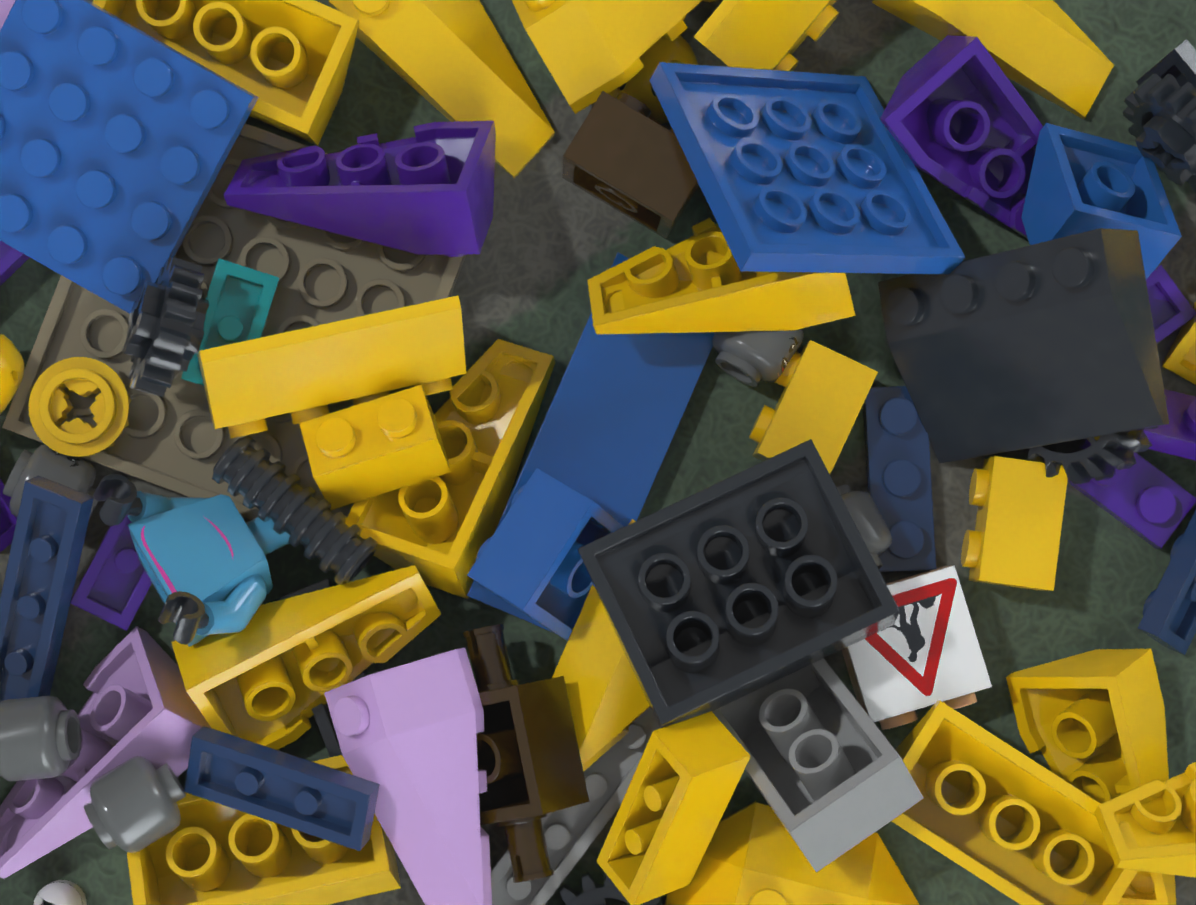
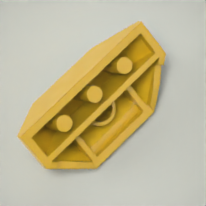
(760, 864)

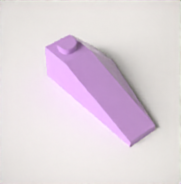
(133, 712)
(419, 742)

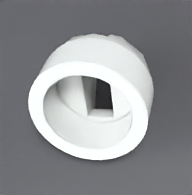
(61, 894)

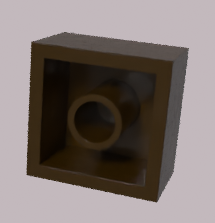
(631, 163)

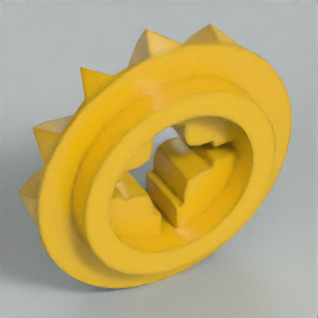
(51, 405)

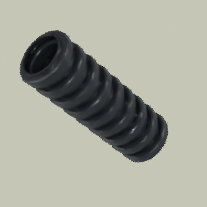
(294, 510)

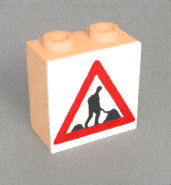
(921, 657)

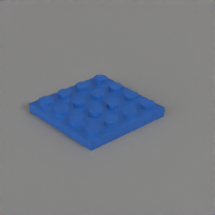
(105, 144)
(804, 172)

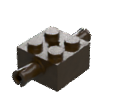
(526, 752)

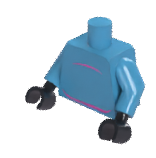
(197, 556)

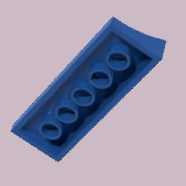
(613, 421)

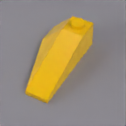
(598, 42)
(484, 436)

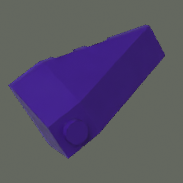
(967, 127)
(403, 194)

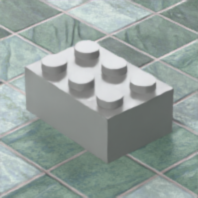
(820, 761)

